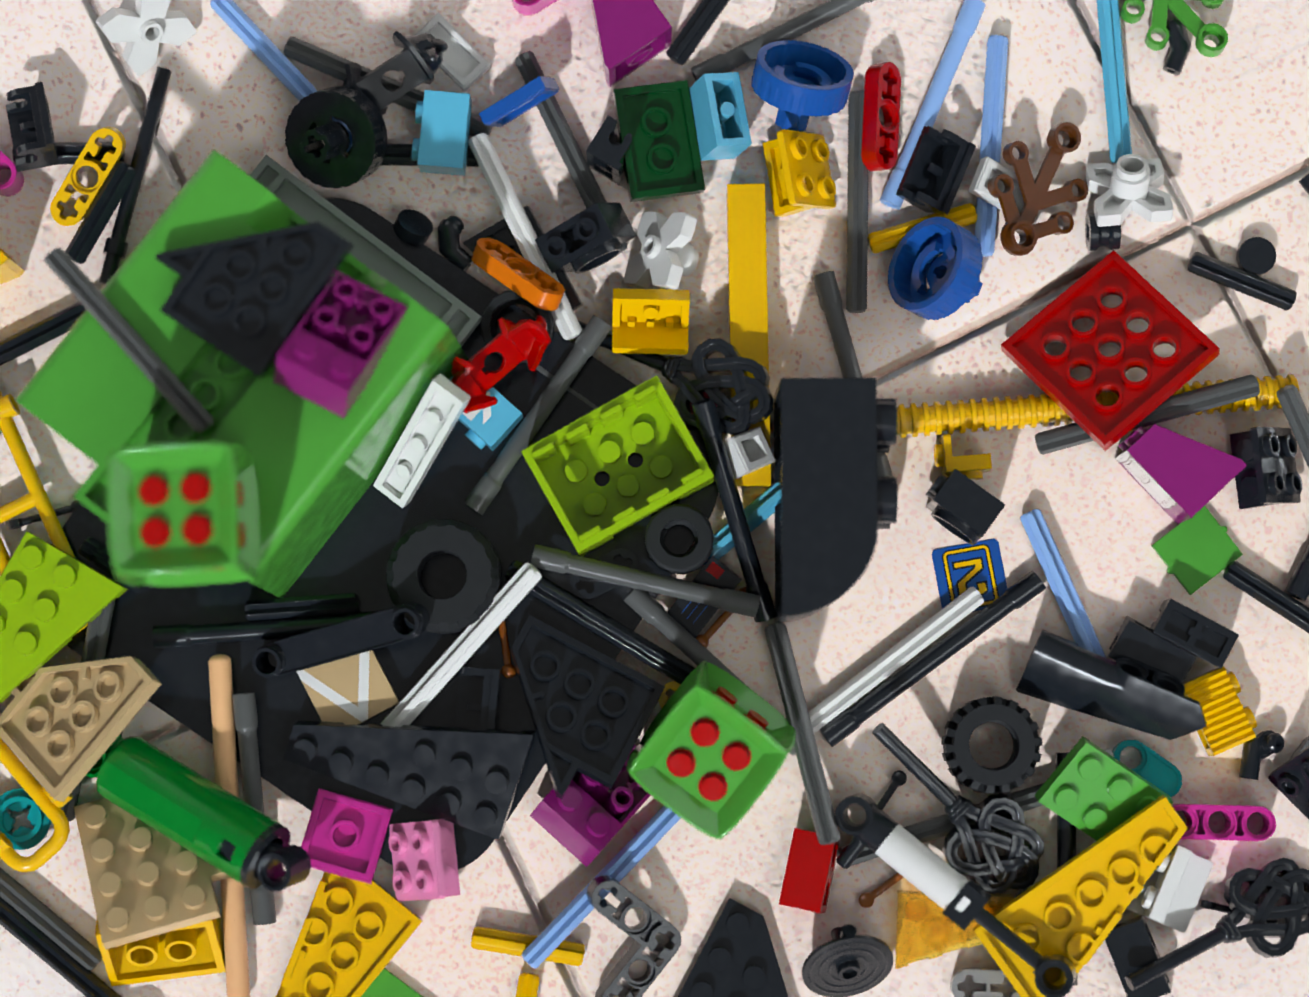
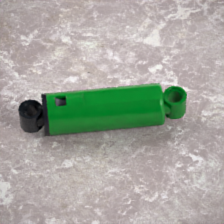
(199, 815)

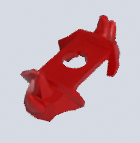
(516, 343)

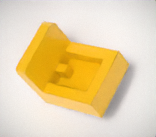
(970, 465)

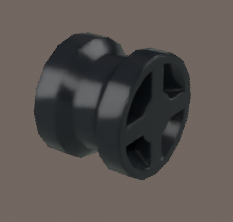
(1101, 236)

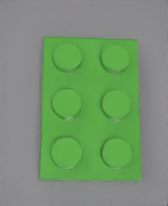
(1096, 790)

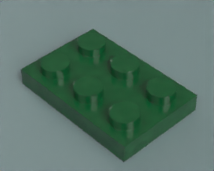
(664, 141)

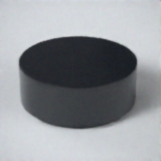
(413, 227)
(1256, 256)

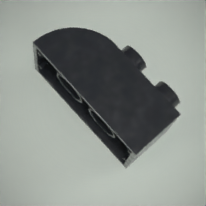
(829, 488)

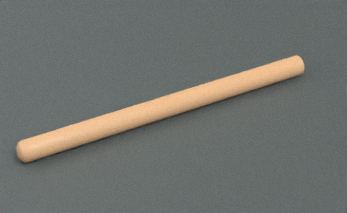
(227, 777)

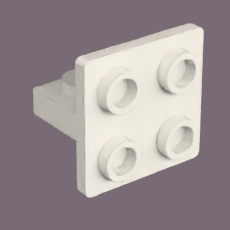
(1173, 889)

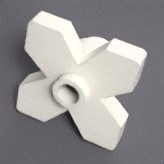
(143, 27)
(1129, 187)
(664, 251)

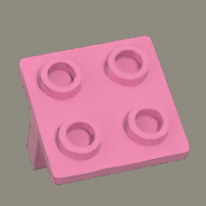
(424, 860)

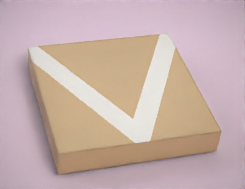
(349, 689)

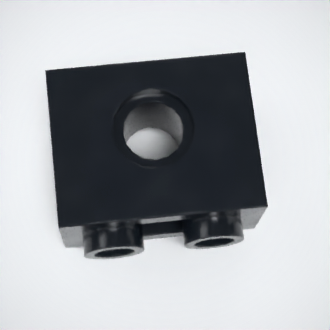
(586, 239)
(962, 506)

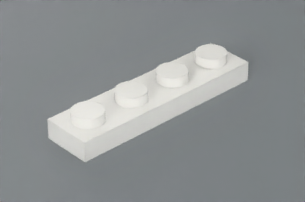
(421, 440)

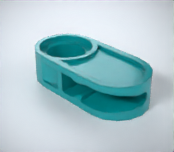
(1153, 767)

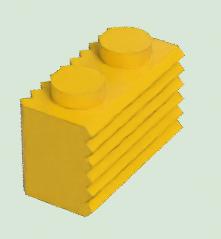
(1225, 717)

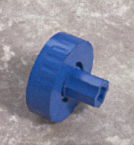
(801, 81)
(951, 277)

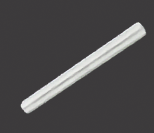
(519, 225)
(464, 647)
(895, 658)

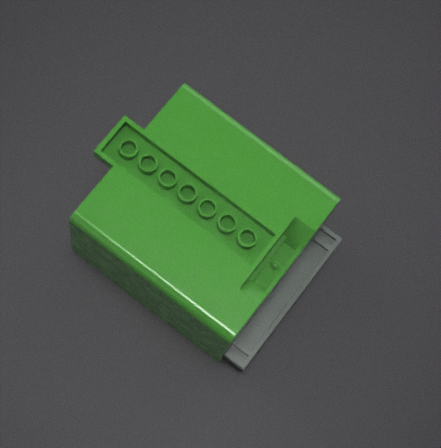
(304, 456)

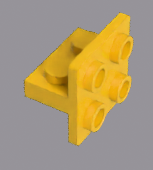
(799, 172)
(650, 321)

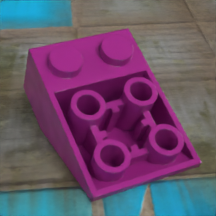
(338, 344)
(590, 812)

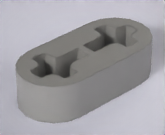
(979, 975)

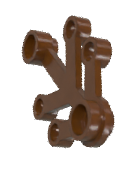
(1035, 192)

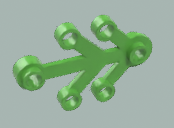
(1187, 16)

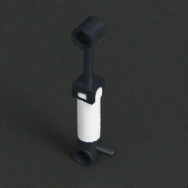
(940, 882)

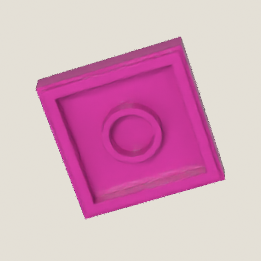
(346, 835)

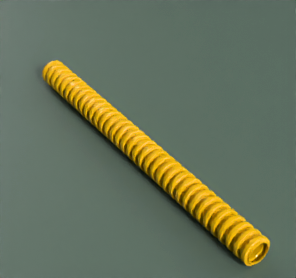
(1044, 410)

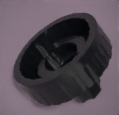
(313, 122)

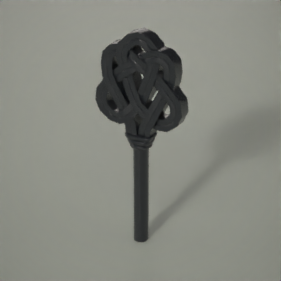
(746, 388)
(1003, 867)
(1242, 905)

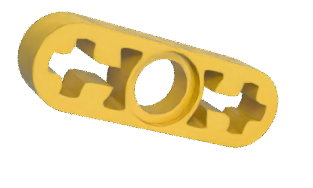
(83, 205)

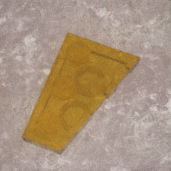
(927, 932)

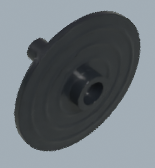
(847, 964)

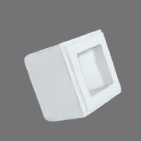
(748, 452)

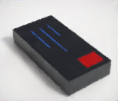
(695, 615)

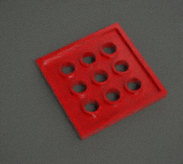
(1135, 399)

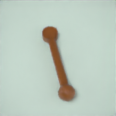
(704, 639)
(508, 669)
(867, 899)

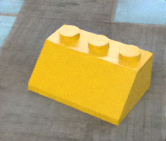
(166, 956)

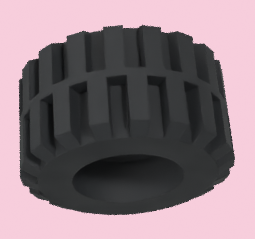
(1025, 745)

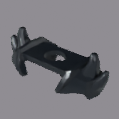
(417, 60)

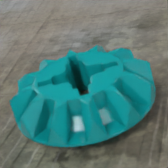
(24, 836)

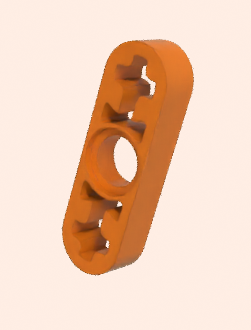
(518, 274)

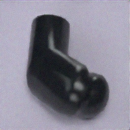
(1180, 47)
(1256, 750)

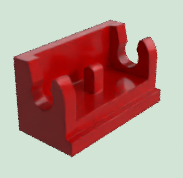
(808, 872)

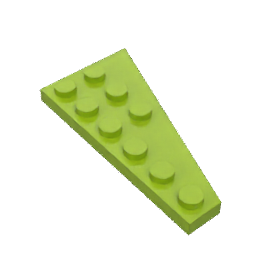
(43, 605)

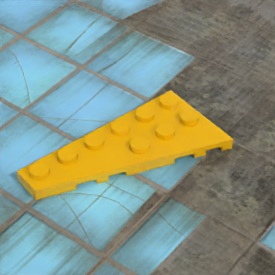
(1084, 897)
(346, 939)

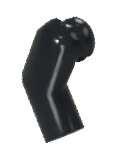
(449, 242)

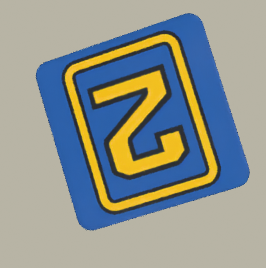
(968, 567)

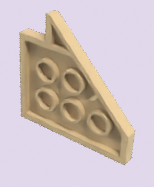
(72, 716)
(141, 877)

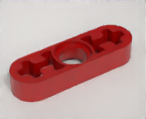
(881, 82)

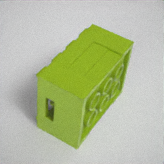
(602, 441)

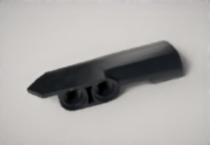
(1109, 690)

